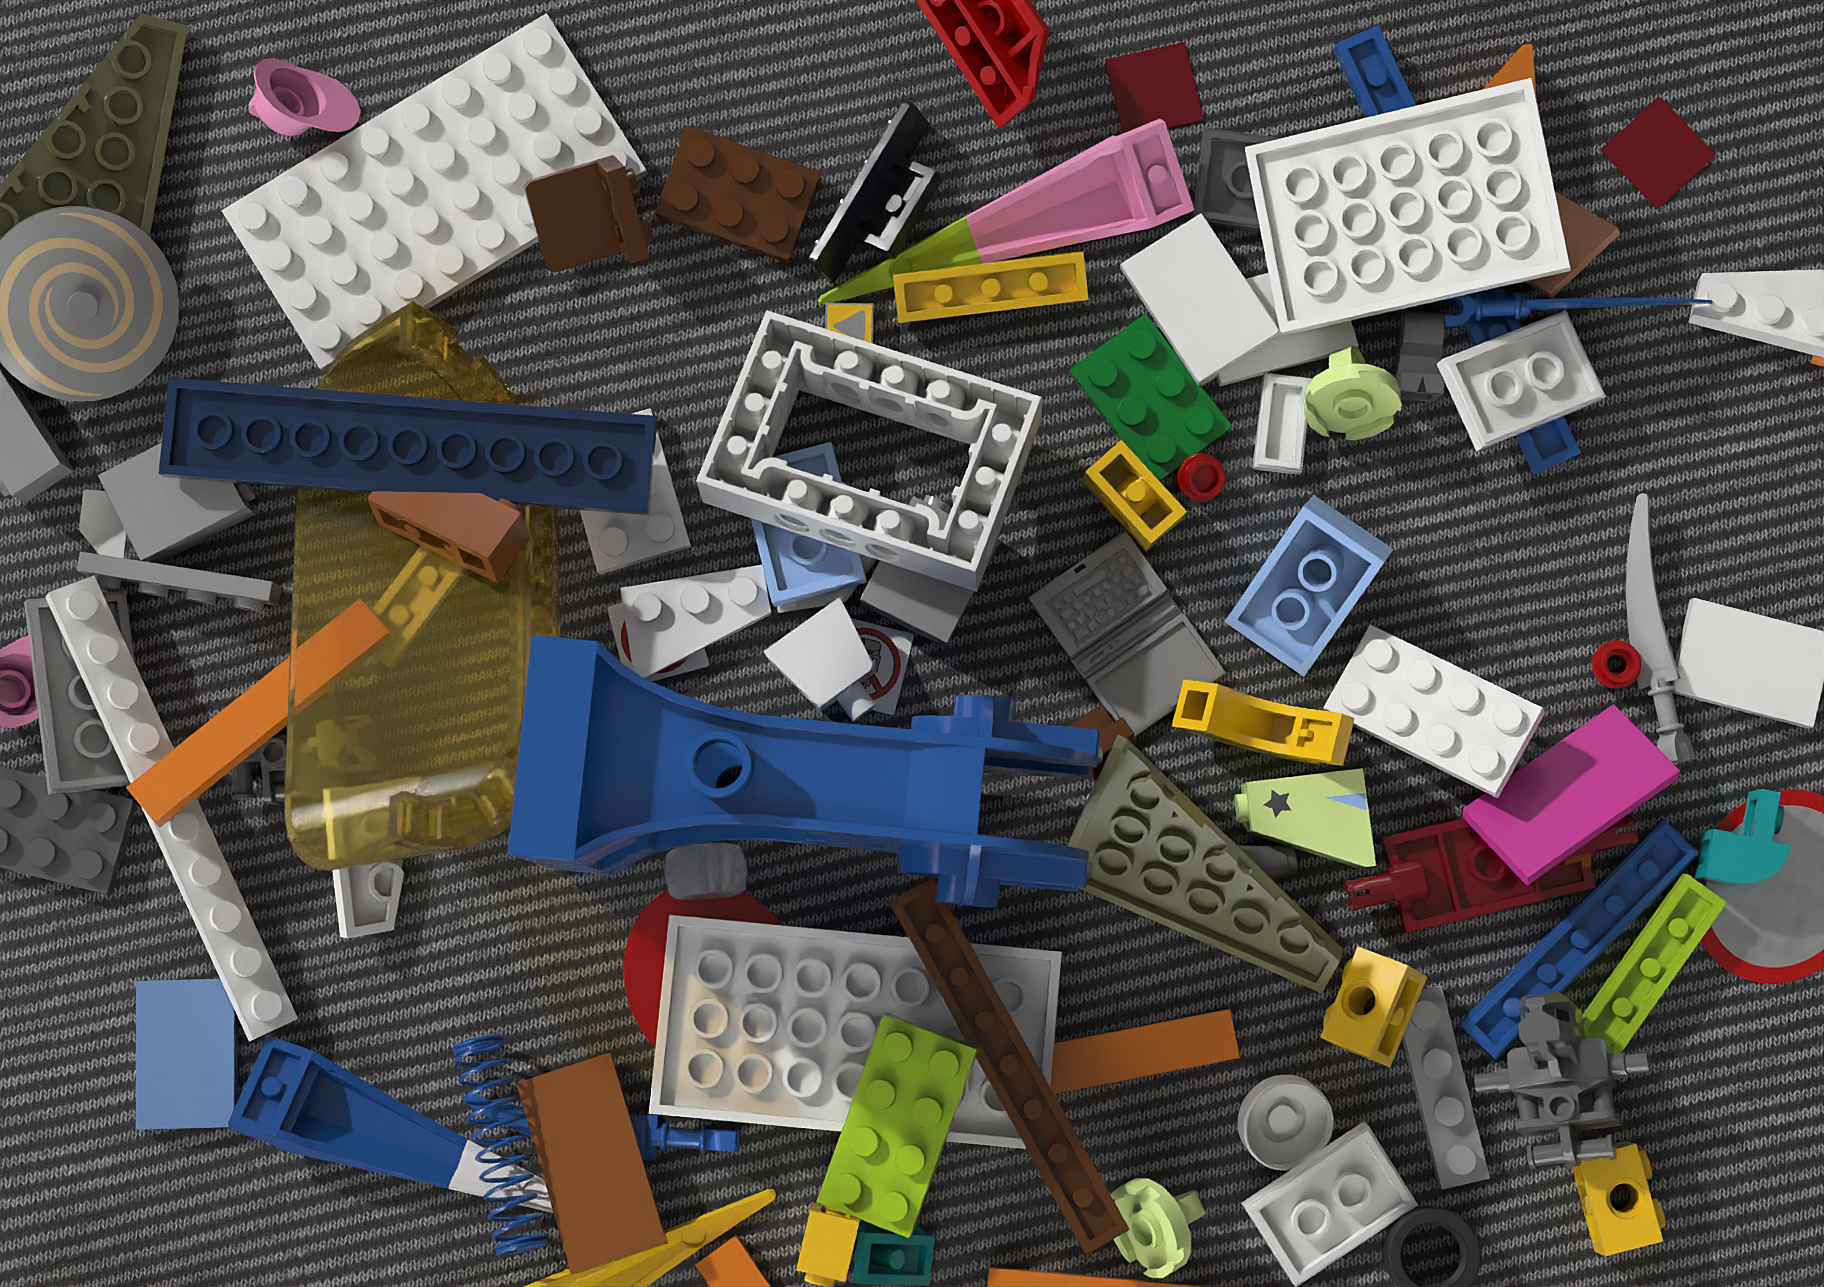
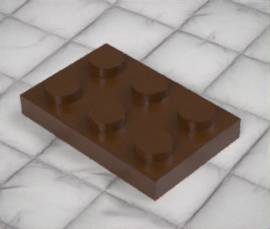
(738, 194)

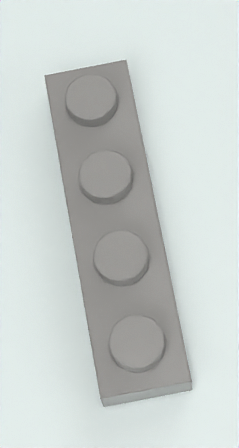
(200, 585)
(1443, 1093)

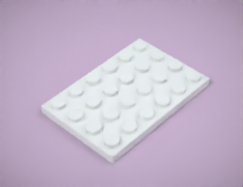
(1407, 207)

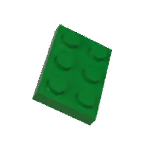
(1150, 398)

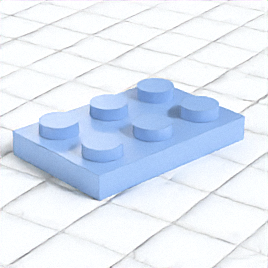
(800, 565)

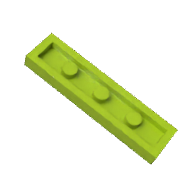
(1651, 963)

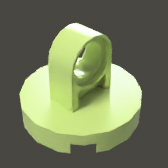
(1351, 397)
(1157, 1225)

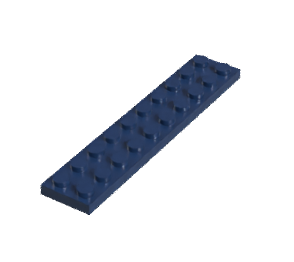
(407, 445)

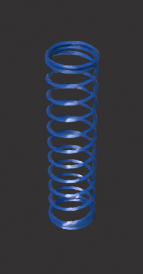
(510, 1244)

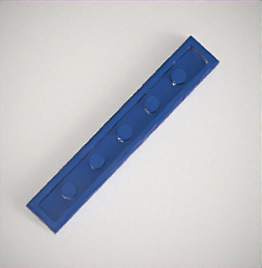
(1581, 935)

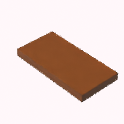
(592, 1163)

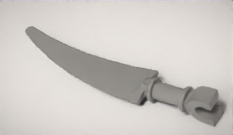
(1650, 638)

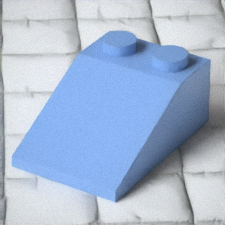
(1308, 585)

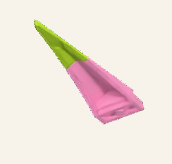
(1100, 193)

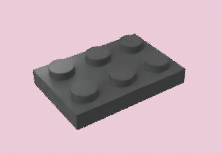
(62, 835)

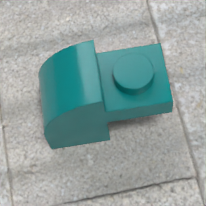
(1747, 856)

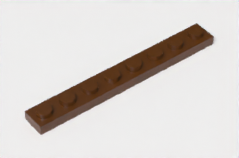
(1009, 1067)

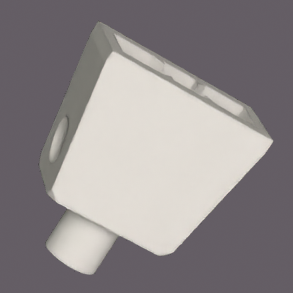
(826, 661)

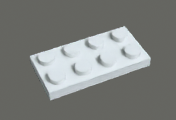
(1435, 710)

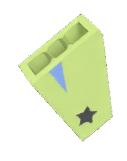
(1313, 814)

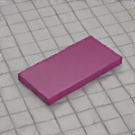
(1571, 794)

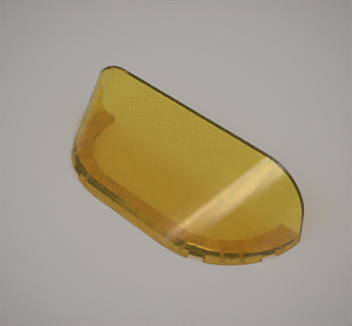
(399, 656)

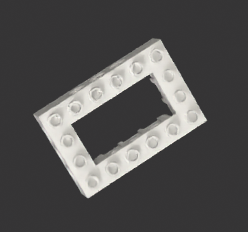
(891, 384)

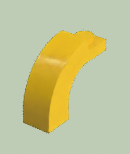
(1262, 724)

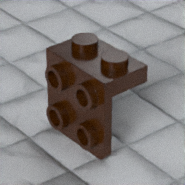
(588, 214)

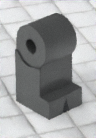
(1418, 354)

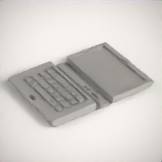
(1125, 633)

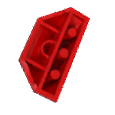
(995, 47)

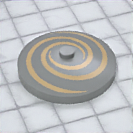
(83, 303)

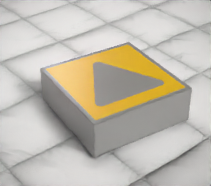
(850, 319)

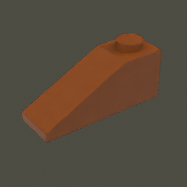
(458, 526)

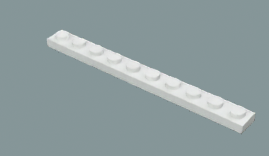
(186, 837)

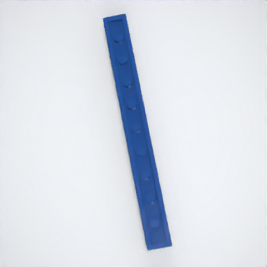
(1381, 90)

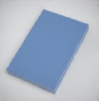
(185, 1054)

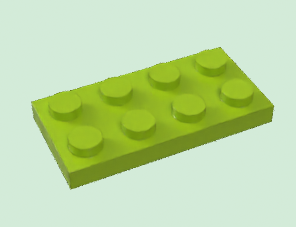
(897, 1125)

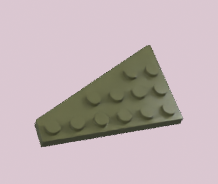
(109, 136)
(1180, 870)

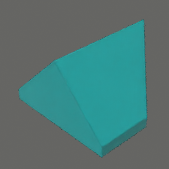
(892, 1258)

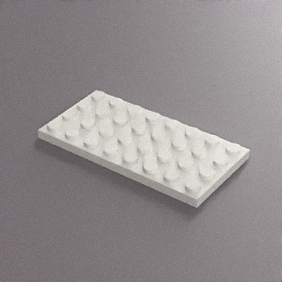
(425, 190)
(785, 1017)

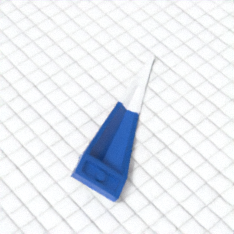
(334, 1116)

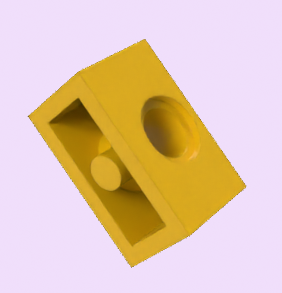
(1133, 495)
(1382, 1029)
(1635, 1224)
(827, 1245)

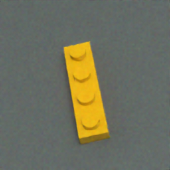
(990, 287)

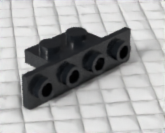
(882, 200)

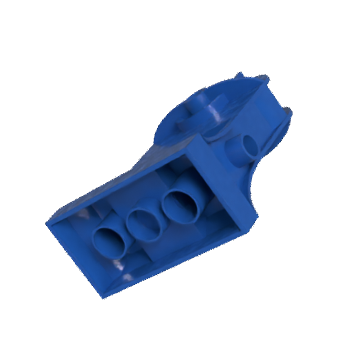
(637, 770)

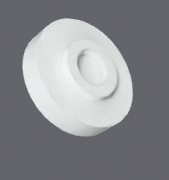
(1285, 1121)

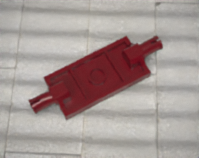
(1454, 875)

